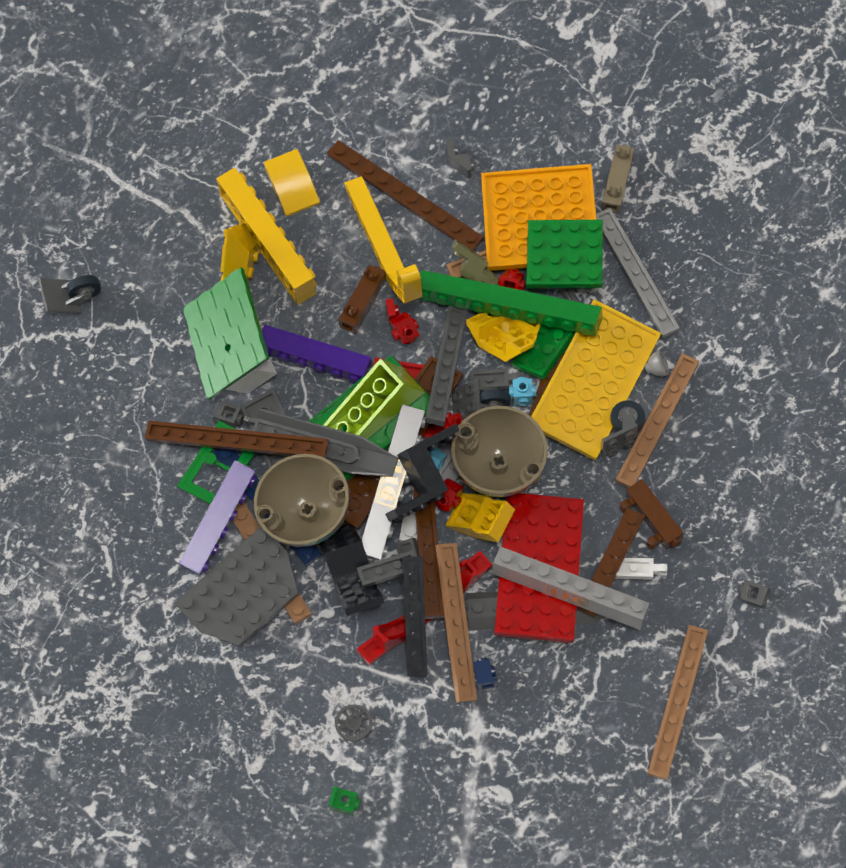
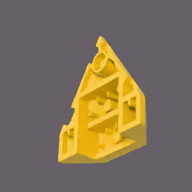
(238, 251)
(502, 335)

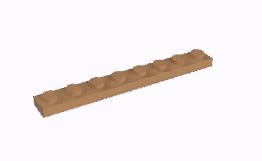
(657, 421)
(247, 526)
(456, 622)
(677, 703)

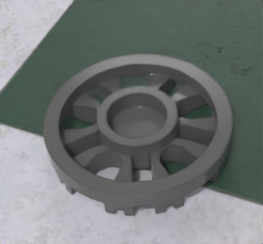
(353, 723)

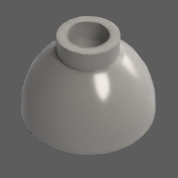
(657, 364)

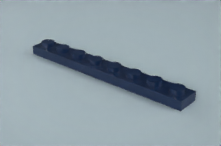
(305, 554)

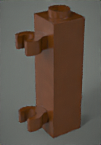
(362, 299)
(656, 516)

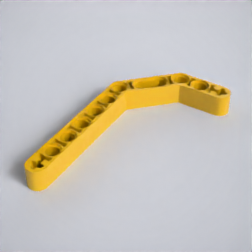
(403, 281)

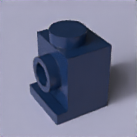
(484, 674)

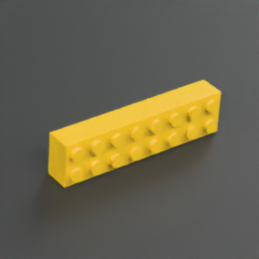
(269, 238)

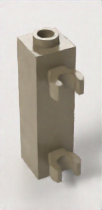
(618, 178)

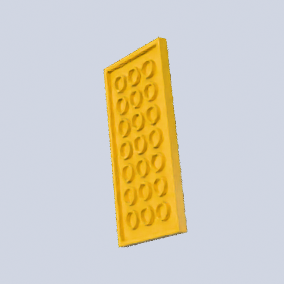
(593, 379)

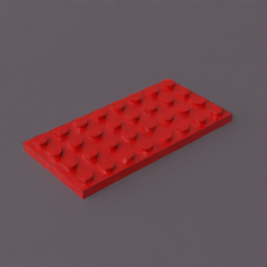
(550, 533)

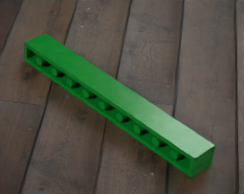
(511, 303)

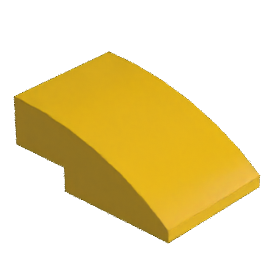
(291, 182)
(480, 517)

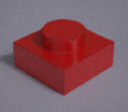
(392, 310)

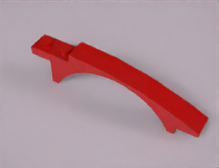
(393, 633)

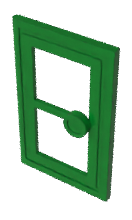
(205, 455)

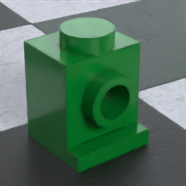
(346, 808)

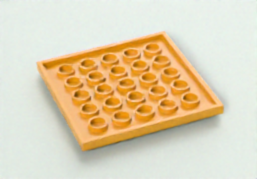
(526, 195)

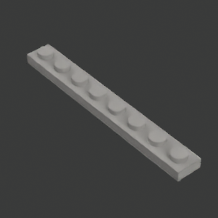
(637, 274)

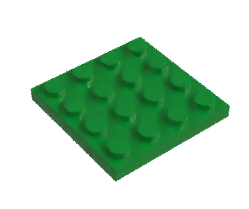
(564, 254)

